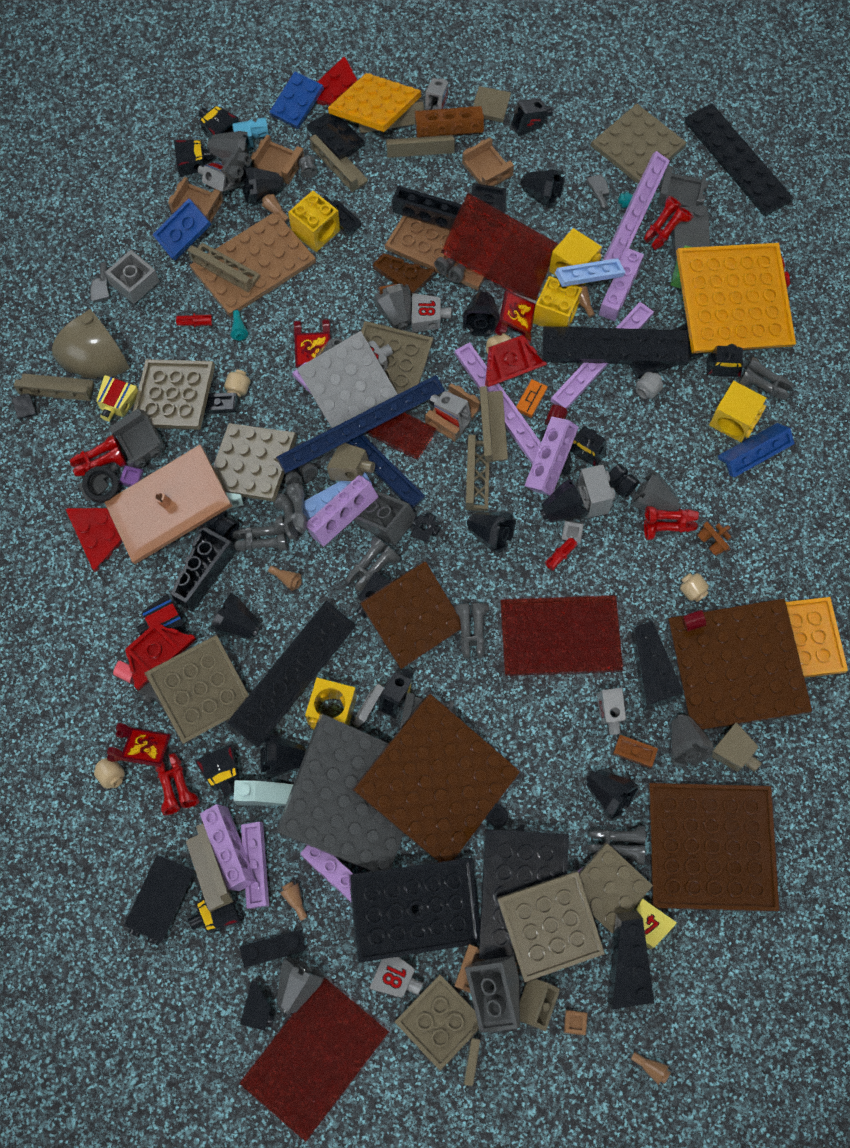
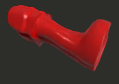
(680, 215)
(83, 463)
(684, 521)
(186, 798)

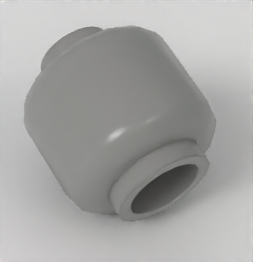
(649, 385)

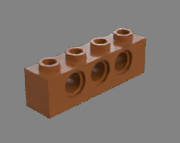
(449, 121)

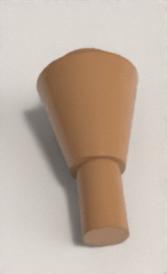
(271, 203)
(585, 301)
(290, 579)
(293, 897)
(656, 1070)

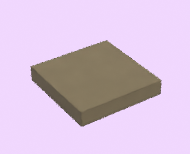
(493, 103)
(471, 1062)

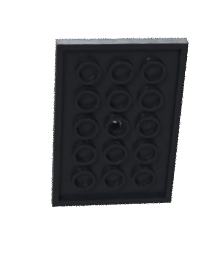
(511, 864)
(441, 914)

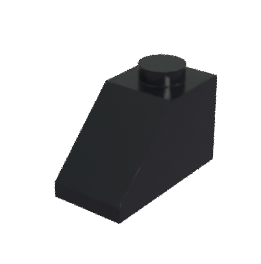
(257, 1009)

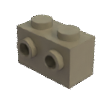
(537, 1001)

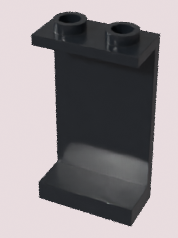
(159, 899)

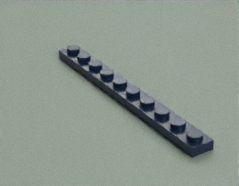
(359, 424)

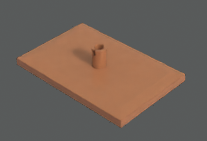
(167, 504)

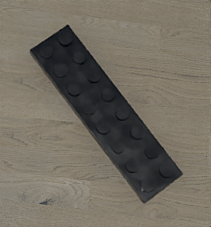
(738, 159)
(614, 345)
(291, 674)

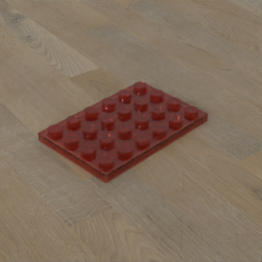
(499, 247)
(560, 635)
(314, 1059)

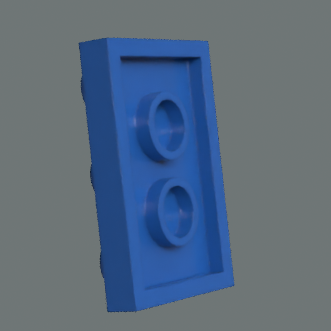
(296, 100)
(182, 229)

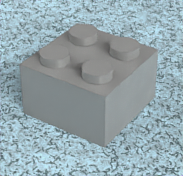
(132, 276)
(595, 490)

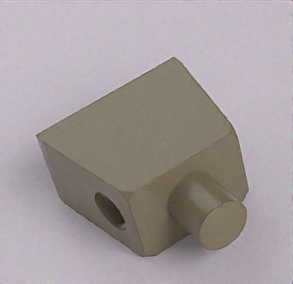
(349, 463)
(736, 750)

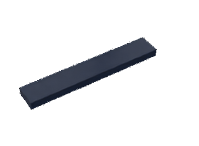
(389, 473)

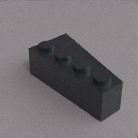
(202, 567)
(654, 669)
(630, 968)

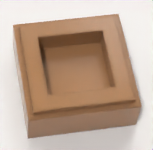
(575, 1022)

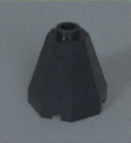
(259, 183)
(544, 185)
(481, 315)
(563, 504)
(492, 529)
(235, 619)
(280, 756)
(611, 792)

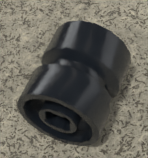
(624, 483)
(223, 525)

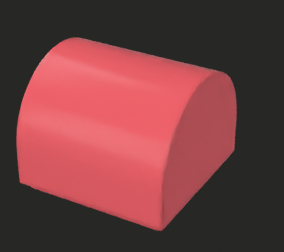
(123, 672)

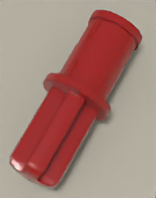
(196, 320)
(560, 554)

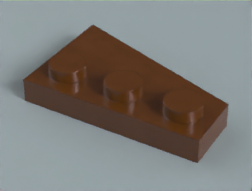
(403, 273)

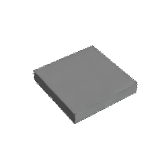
(367, 705)

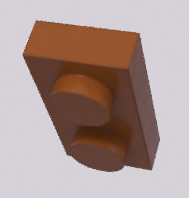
(635, 751)

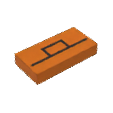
(531, 398)

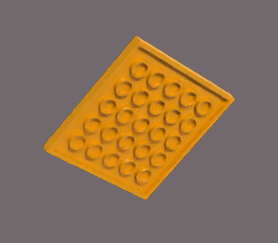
(735, 297)

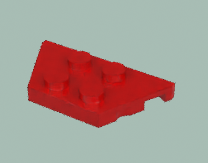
(336, 82)
(511, 360)
(95, 532)
(154, 648)

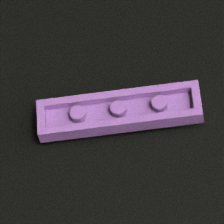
(254, 847)

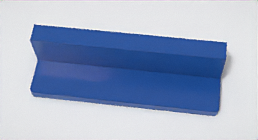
(757, 449)

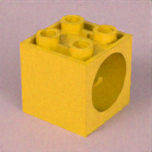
(314, 221)
(574, 250)
(557, 304)
(738, 412)
(326, 690)

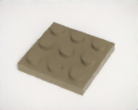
(611, 886)
(439, 1022)

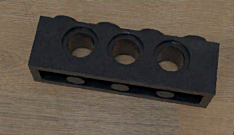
(424, 207)

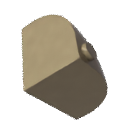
(88, 348)

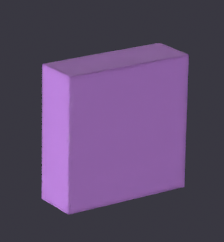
(130, 476)

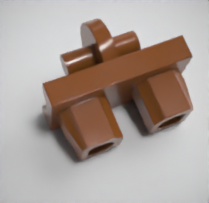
(709, 532)

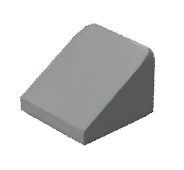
(573, 530)

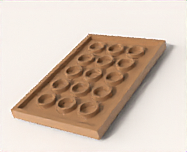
(423, 245)
(265, 248)

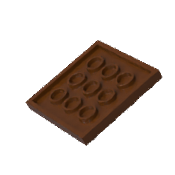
(411, 614)

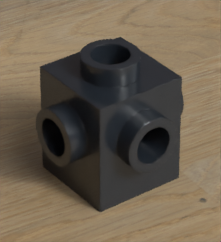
(419, 530)

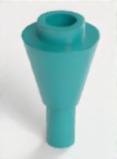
(625, 198)
(238, 329)

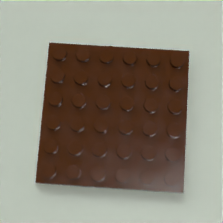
(740, 666)
(436, 780)
(712, 847)

